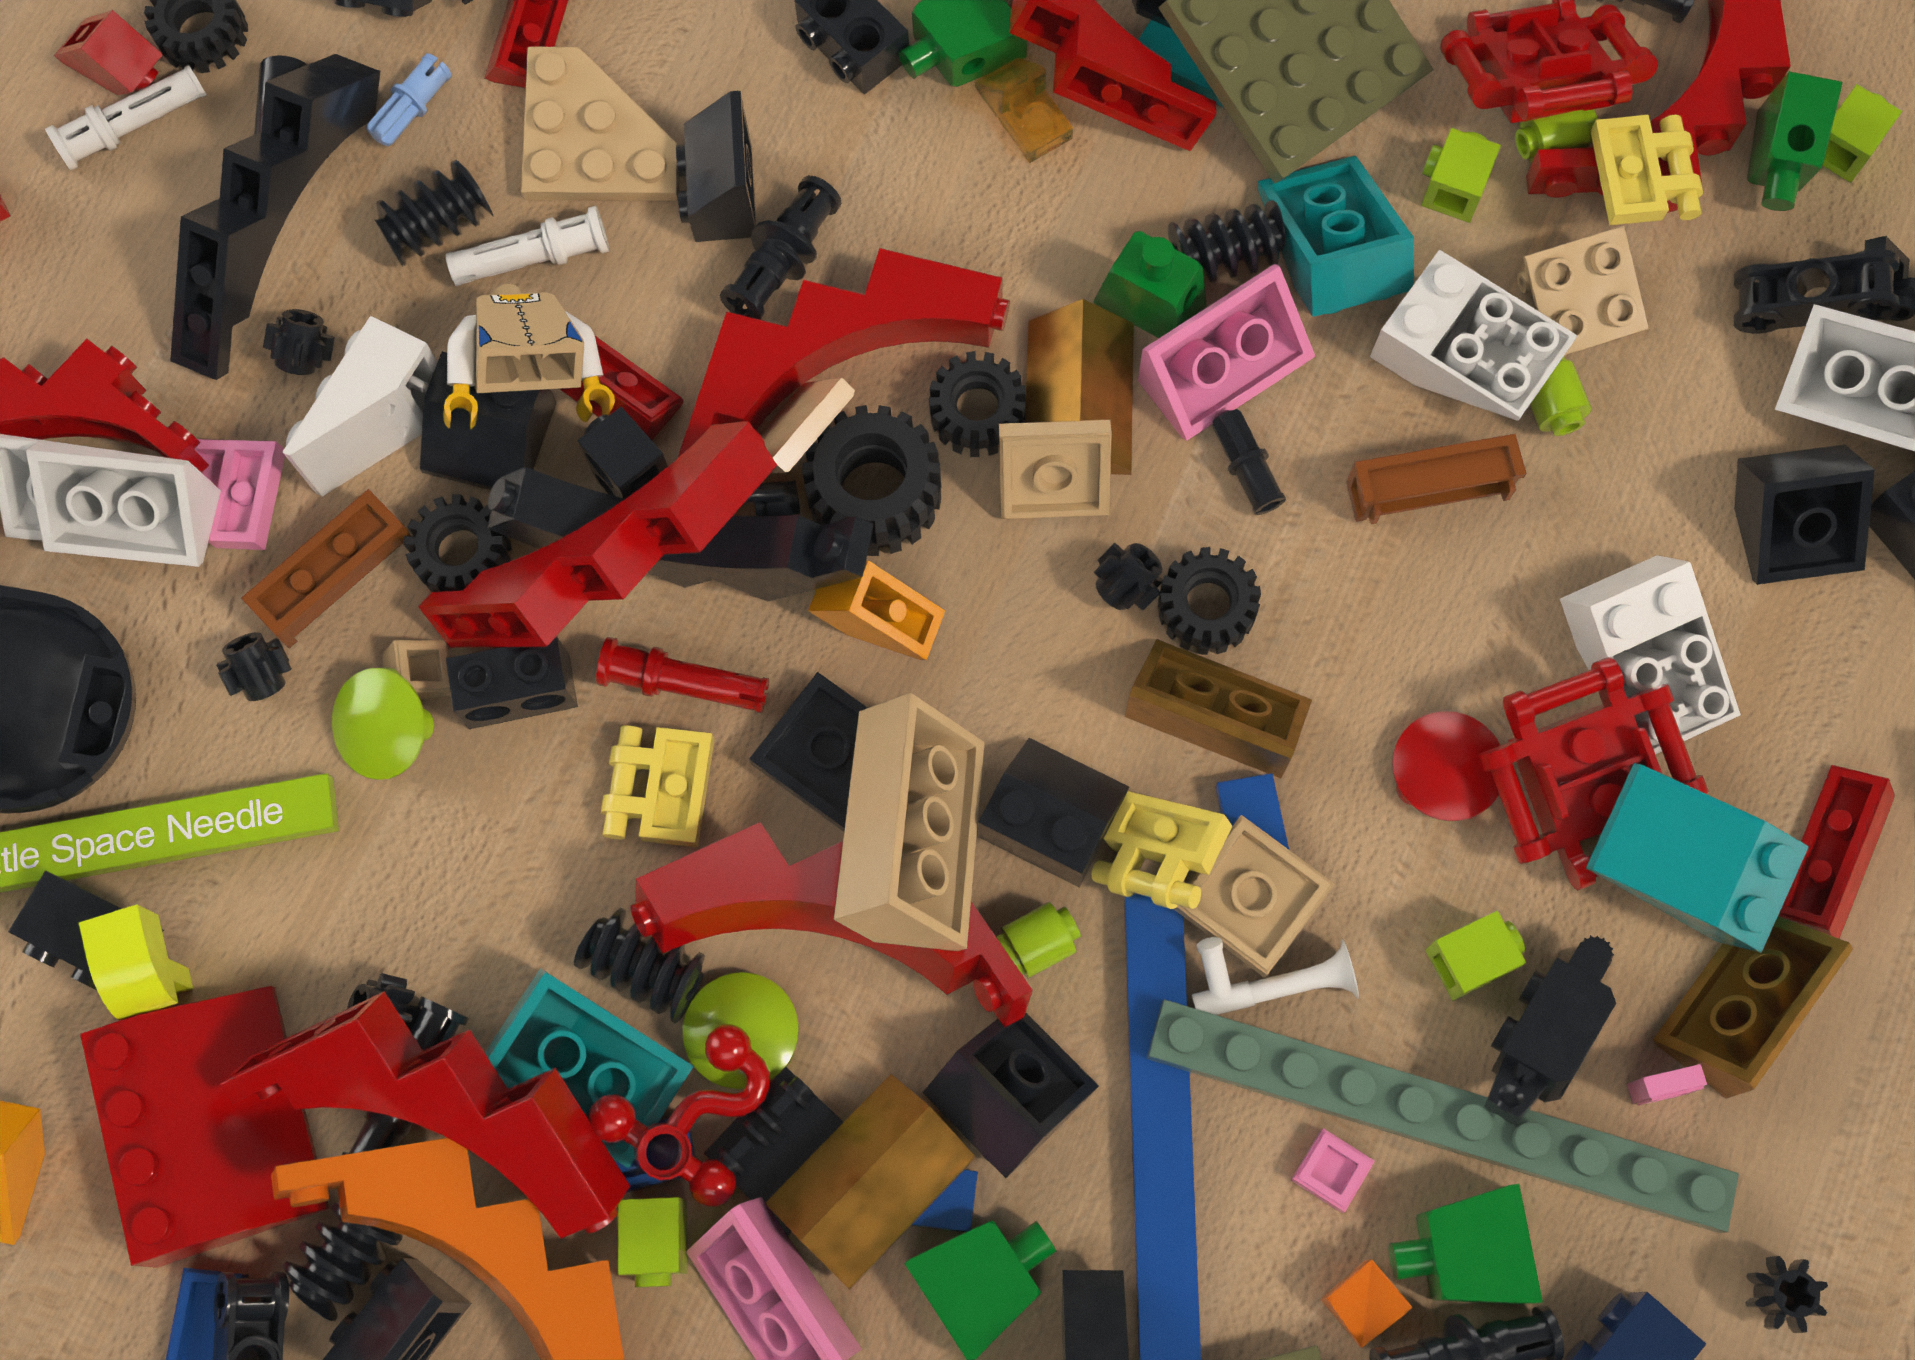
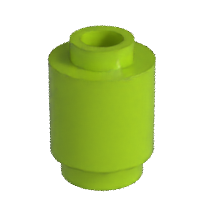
(1555, 132)
(1561, 401)
(1040, 939)

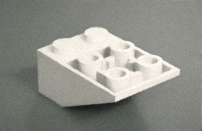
(1471, 340)
(363, 407)
(1658, 635)

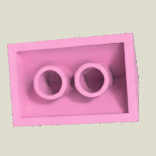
(1226, 353)
(769, 1288)

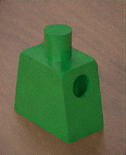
(961, 39)
(1792, 137)
(1153, 285)
(1473, 1251)
(981, 1281)

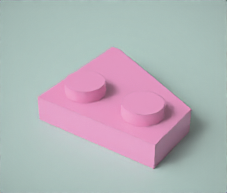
(248, 483)

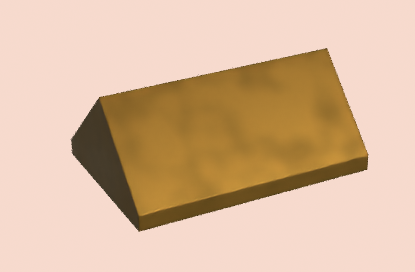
(1083, 372)
(1218, 708)
(1751, 1005)
(871, 1180)

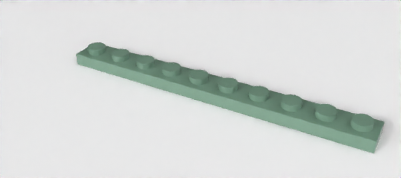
(1443, 1117)

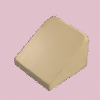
(421, 665)

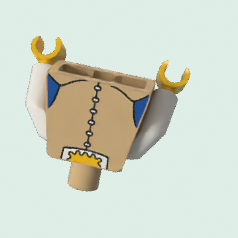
(519, 346)

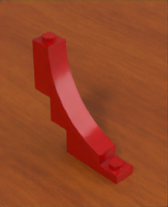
(1112, 69)
(904, 303)
(605, 559)
(750, 886)
(524, 1131)

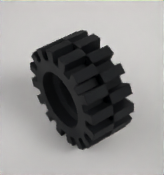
(201, 46)
(975, 375)
(440, 523)
(1216, 570)

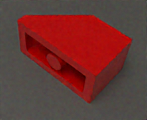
(110, 54)

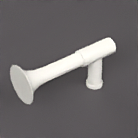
(1228, 997)

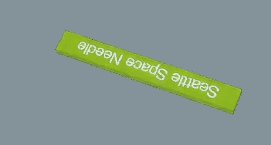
(169, 831)

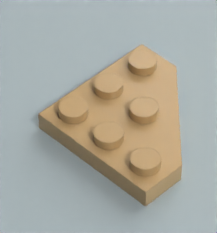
(589, 135)

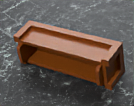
(1435, 477)
(326, 567)

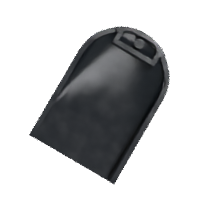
(61, 700)

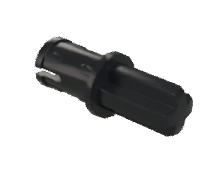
(1248, 462)

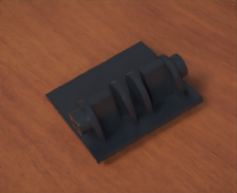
(775, 1138)

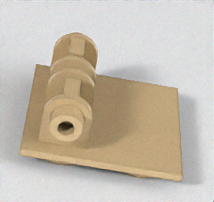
(1587, 288)

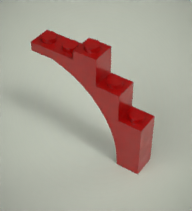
(1742, 60)
(89, 398)

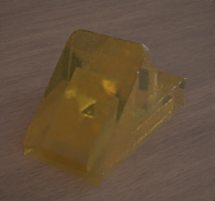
(1025, 108)

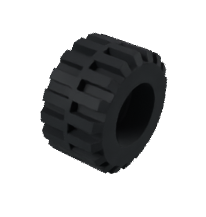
(875, 440)

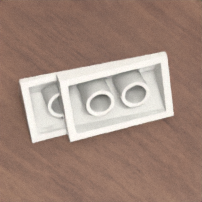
(1854, 377)
(105, 501)

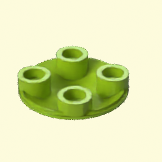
(379, 723)
(749, 1003)

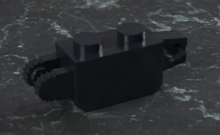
(1553, 1033)

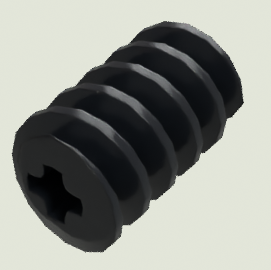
(431, 211)
(1232, 239)
(640, 965)
(336, 1263)

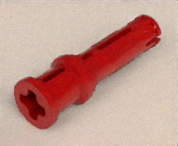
(656, 672)

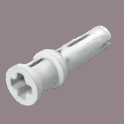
(103, 127)
(551, 242)

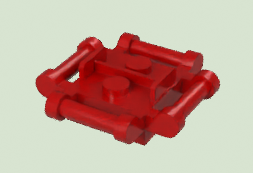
(1547, 60)
(1580, 762)

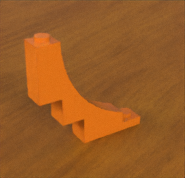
(430, 1197)

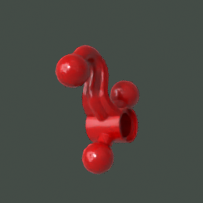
(709, 1181)

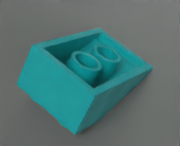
(1341, 236)
(1697, 858)
(590, 1051)

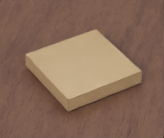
(804, 420)
(1055, 469)
(1256, 896)

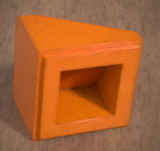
(1366, 1302)

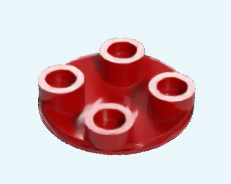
(1440, 766)

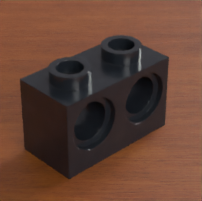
(856, 27)
(620, 454)
(511, 684)

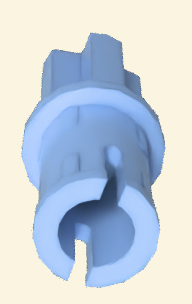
(408, 100)

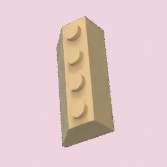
(910, 827)

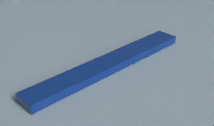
(1160, 1141)

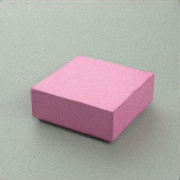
(1667, 1085)
(1332, 1170)

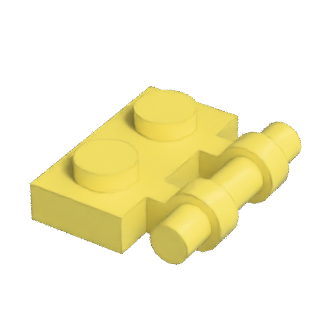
(1631, 170)
(674, 790)
(1165, 833)

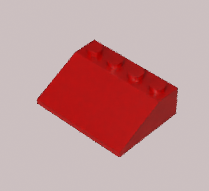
(178, 1151)

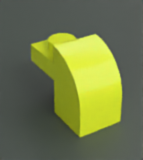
(132, 962)

